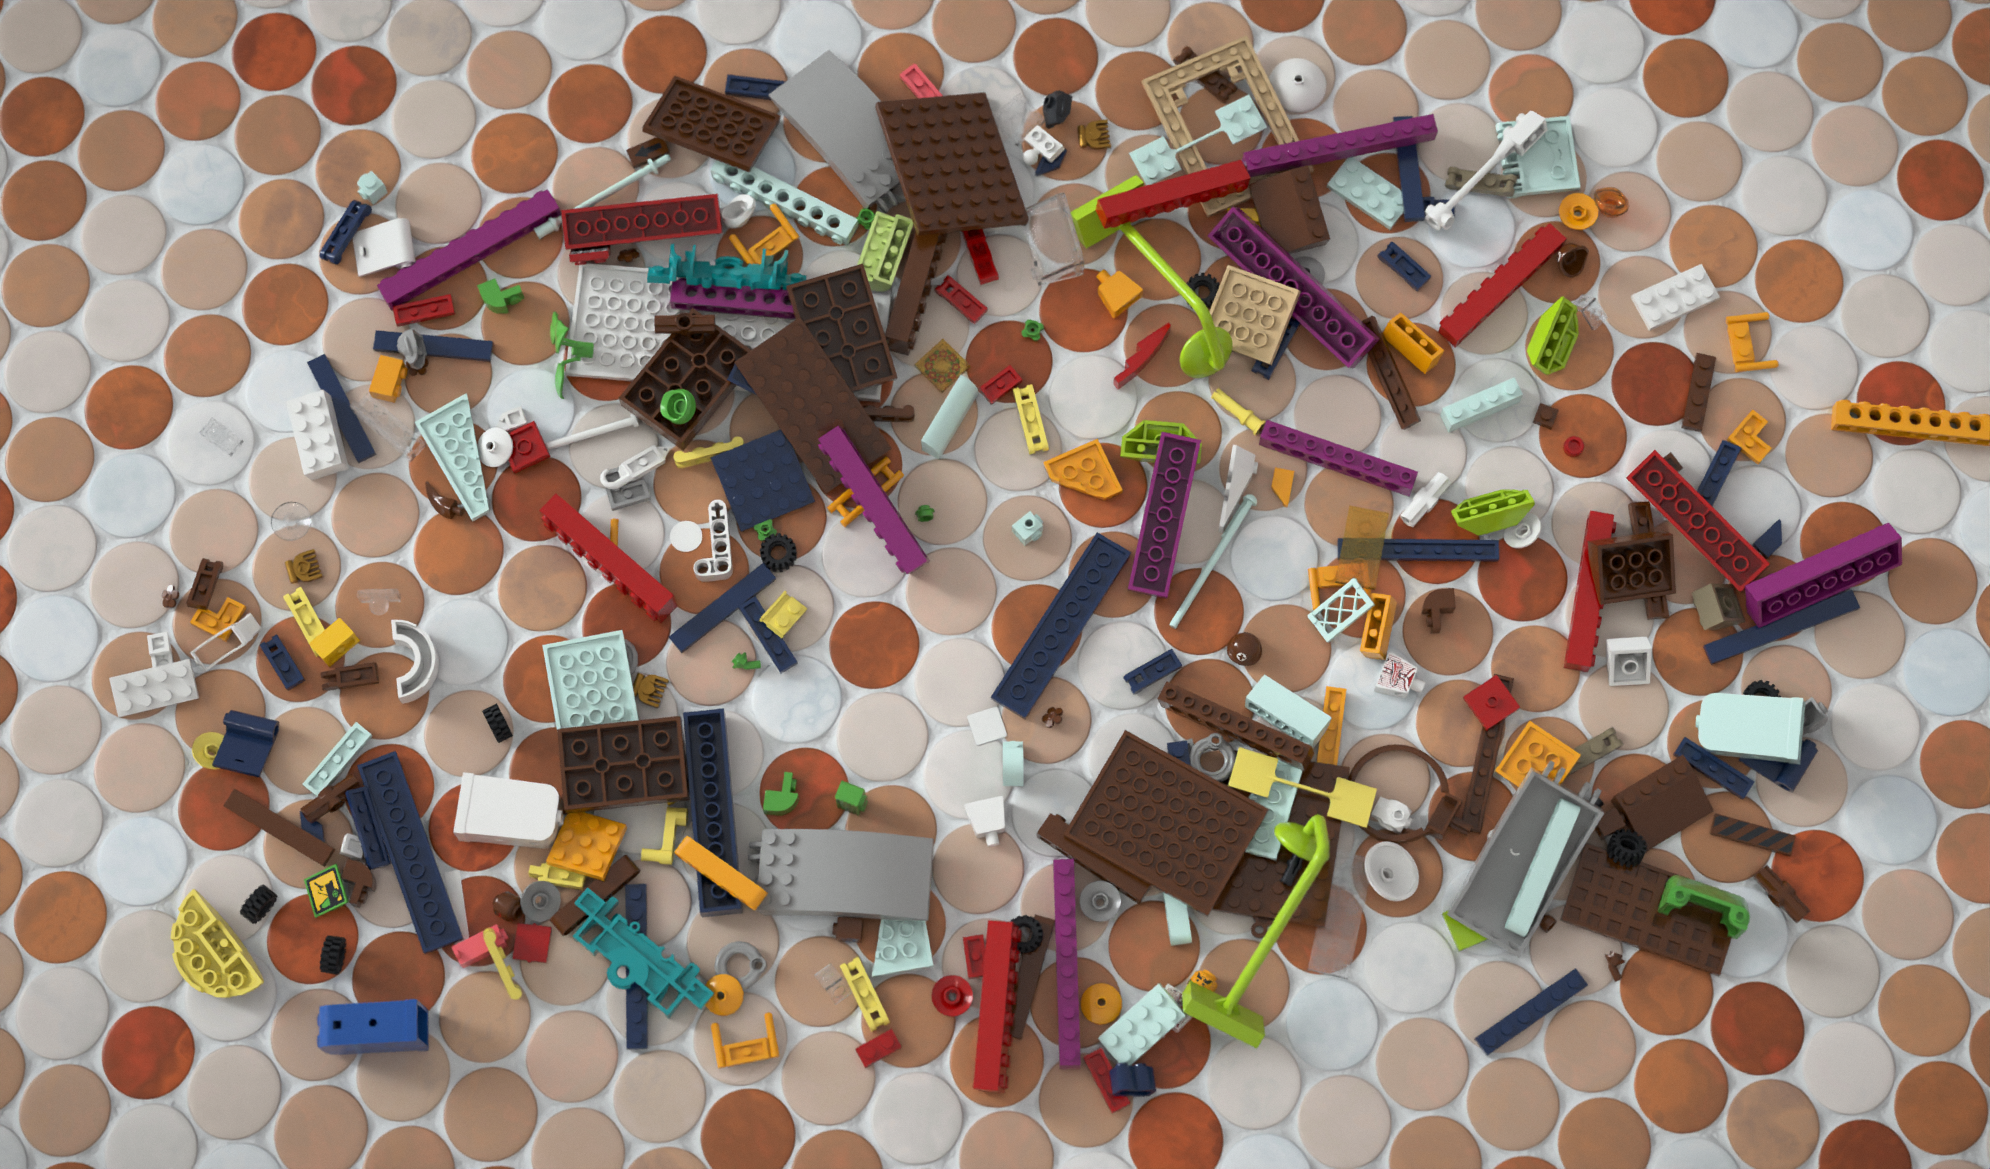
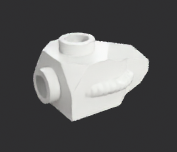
(1392, 815)

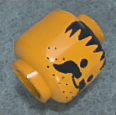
(1205, 979)

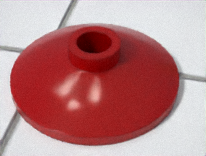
(952, 985)

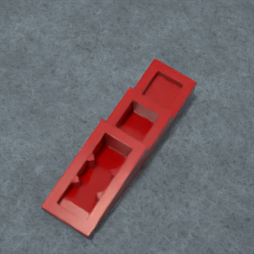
(980, 255)
(1146, 350)

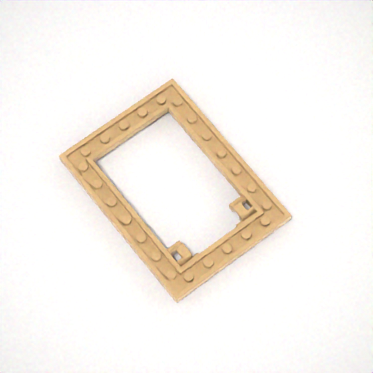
(1227, 57)

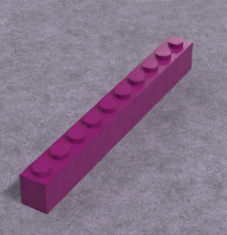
(1340, 145)
(468, 249)
(1066, 964)

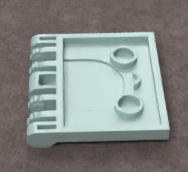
(1548, 164)

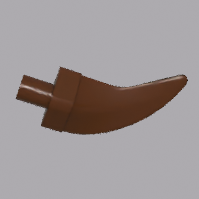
(443, 505)

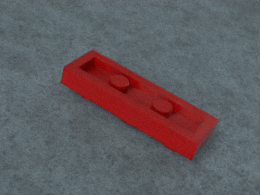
(423, 310)
(1099, 1069)

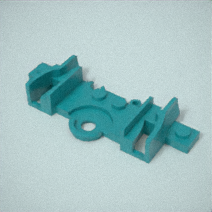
(701, 272)
(639, 954)

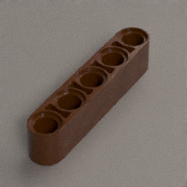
(618, 875)

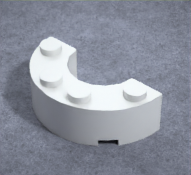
(426, 661)

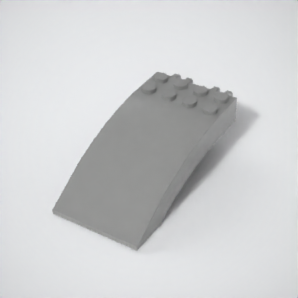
(842, 124)
(844, 874)
(1498, 874)

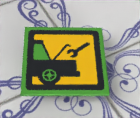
(326, 891)

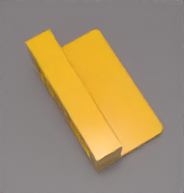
(334, 642)

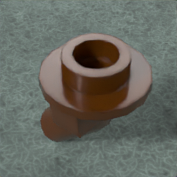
(1614, 960)

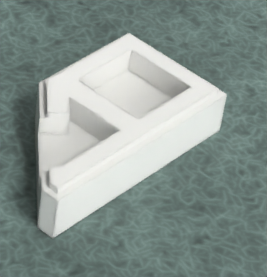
(512, 420)

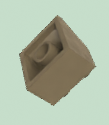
(1718, 606)

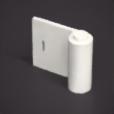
(385, 247)

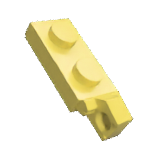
(557, 876)

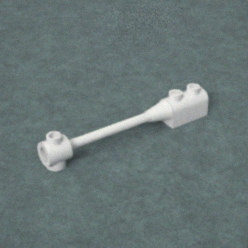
(1515, 139)

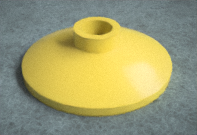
(203, 745)

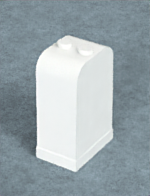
(508, 812)

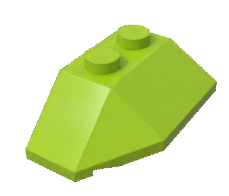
(1554, 337)
(1143, 440)
(1493, 511)

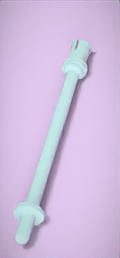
(554, 224)

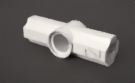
(1425, 499)

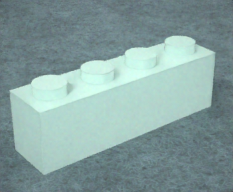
(1481, 405)

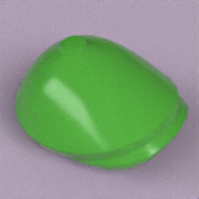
(678, 406)

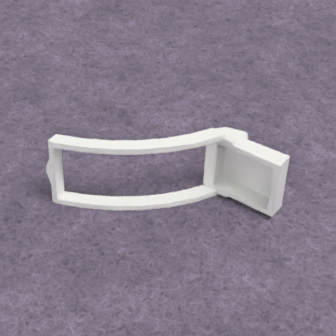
(244, 630)

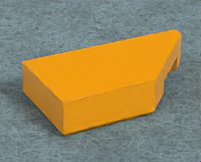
(1282, 484)

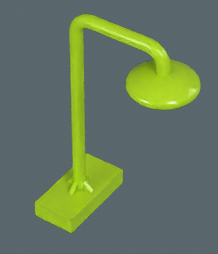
(1205, 350)
(1225, 1014)

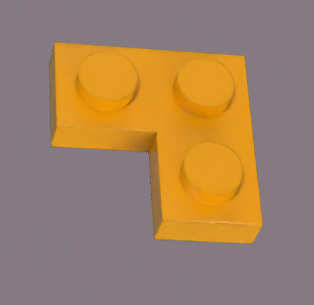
(1746, 437)
(214, 623)

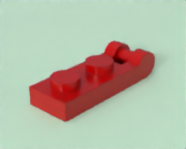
(961, 299)

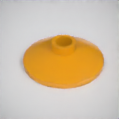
(1578, 203)
(732, 992)
(1101, 1014)

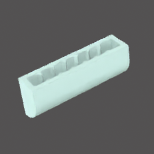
(949, 417)
(1287, 711)

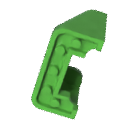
(1682, 890)

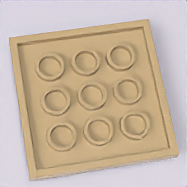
(1253, 312)

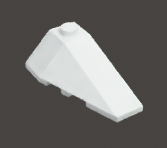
(1238, 479)

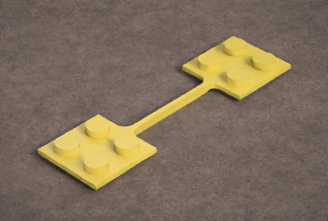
(1348, 801)

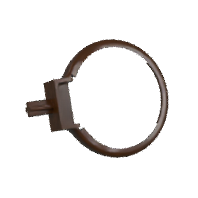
(1443, 816)

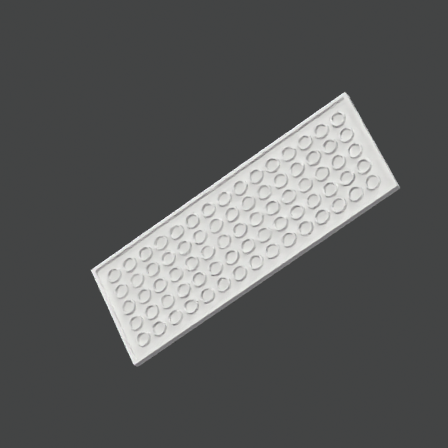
(618, 314)

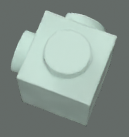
(371, 187)
(1028, 528)

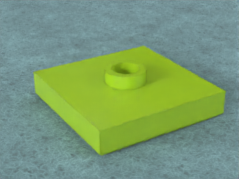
(1461, 934)

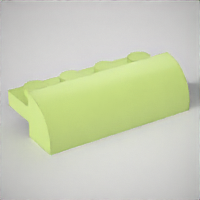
(884, 249)

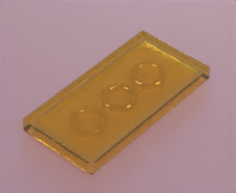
(1362, 546)

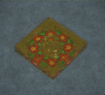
(942, 365)

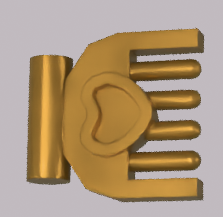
(1092, 136)
(301, 568)
(646, 689)

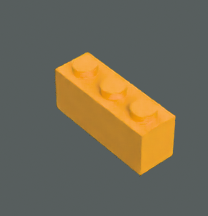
(1412, 343)
(1378, 627)

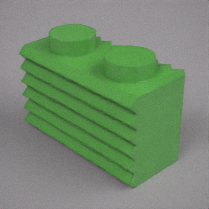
(851, 798)

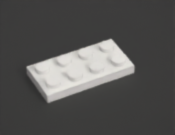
(1675, 297)
(154, 688)

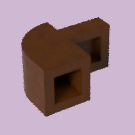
(1437, 603)
(363, 879)

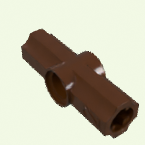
(671, 324)
(329, 799)
(1781, 894)

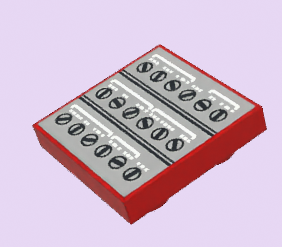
(598, 254)

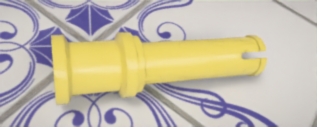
(1245, 416)

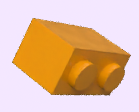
(388, 379)

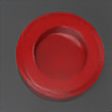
(1573, 446)

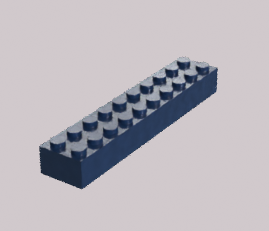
(712, 803)

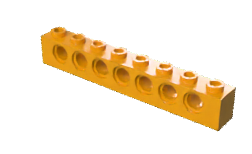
(1904, 428)

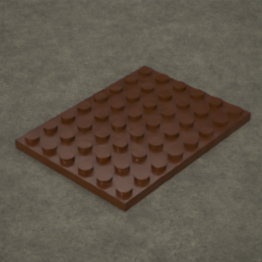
(951, 163)
(1166, 823)
(1256, 882)

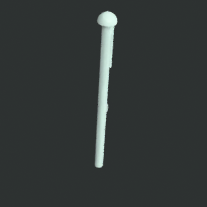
(1248, 501)

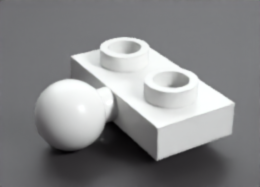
(1042, 144)

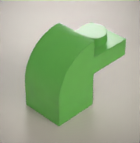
(497, 300)
(783, 802)

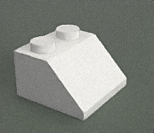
(1628, 661)

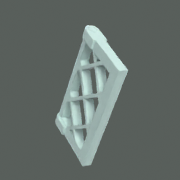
(1355, 615)

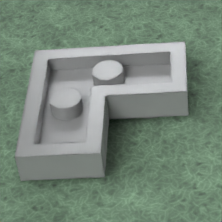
(627, 494)

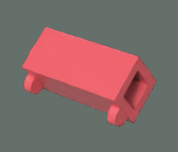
(475, 948)

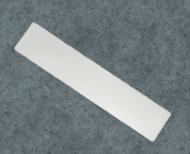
(455, 894)

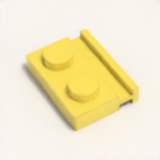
(783, 614)

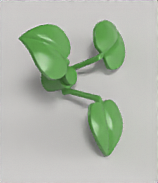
(579, 349)

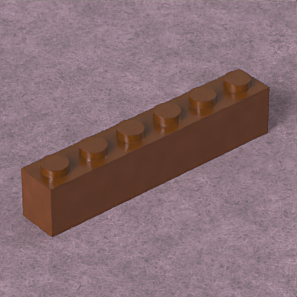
(1052, 834)

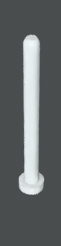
(593, 432)

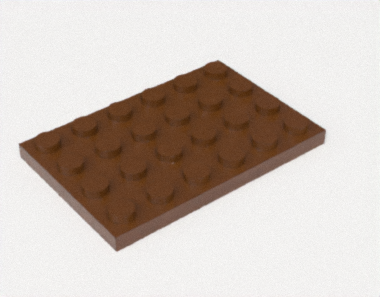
(711, 123)

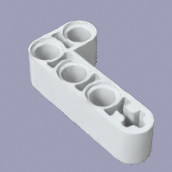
(717, 540)

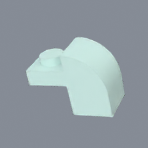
(1012, 763)

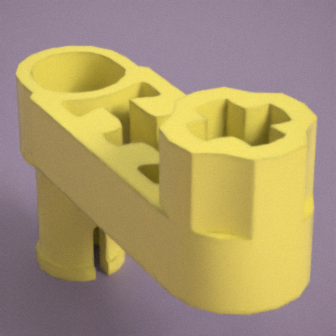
(674, 818)

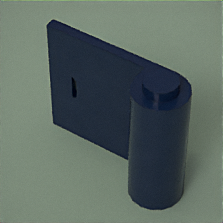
(246, 743)
(1782, 773)

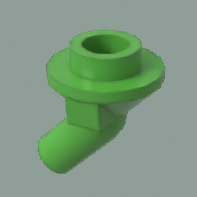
(740, 661)

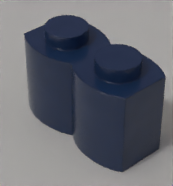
(1132, 1080)

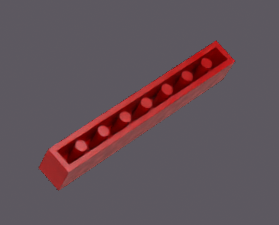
(1172, 194)
(1502, 285)
(1586, 606)

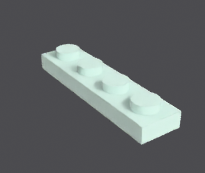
(337, 759)

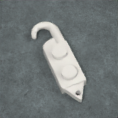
(637, 466)

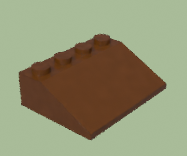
(1290, 210)
(1633, 566)
(1663, 802)

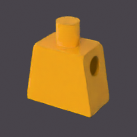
(1118, 292)

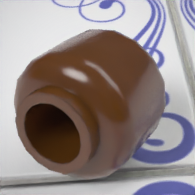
(507, 906)

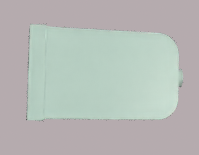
(1752, 726)

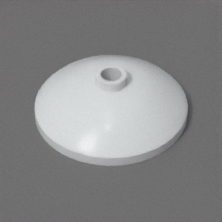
(1302, 95)
(1391, 871)

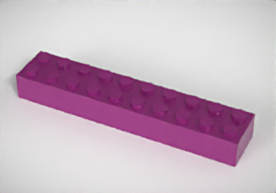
(1316, 307)

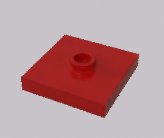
(527, 447)
(1491, 702)

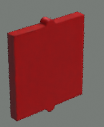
(532, 943)

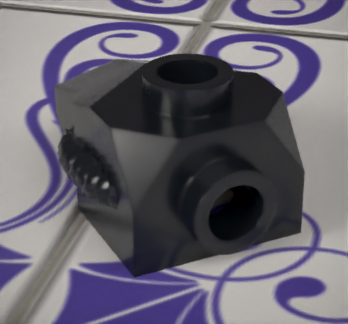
(1056, 108)

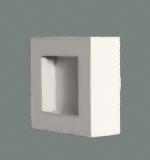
(351, 847)

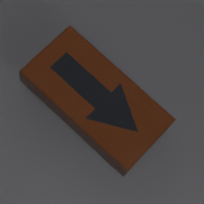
(652, 149)

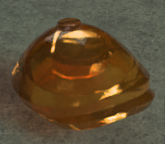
(1611, 202)

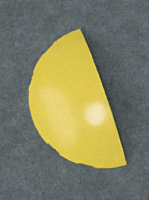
(210, 951)

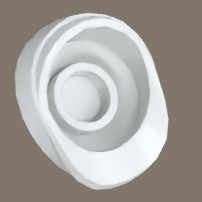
(738, 211)

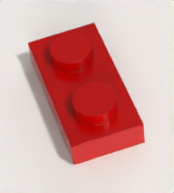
(1000, 384)
(975, 955)
(878, 1048)

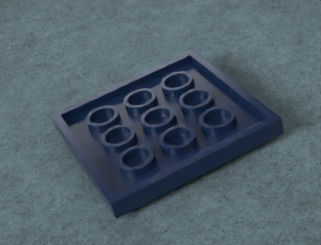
(762, 480)

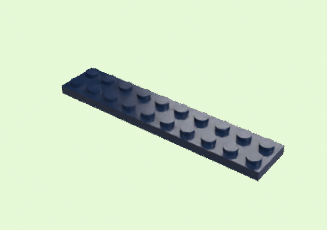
(1060, 625)
(410, 853)

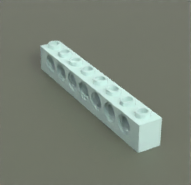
(842, 234)

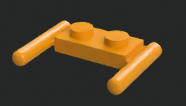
(773, 243)
(1742, 345)
(1324, 578)
(746, 1051)

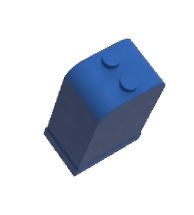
(373, 1027)

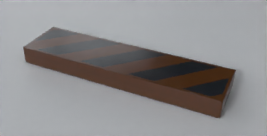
(1752, 834)

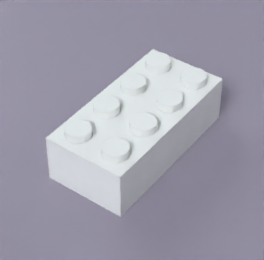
(317, 435)

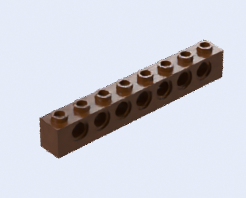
(1236, 726)

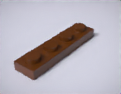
(1698, 392)

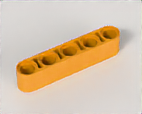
(720, 873)

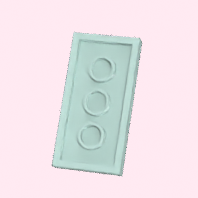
(1368, 192)
(1142, 1026)

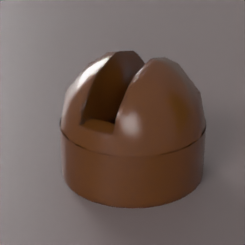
(1547, 923)

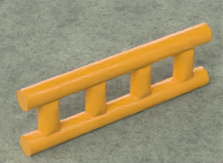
(850, 516)

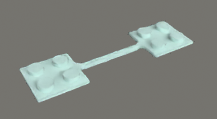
(1237, 120)

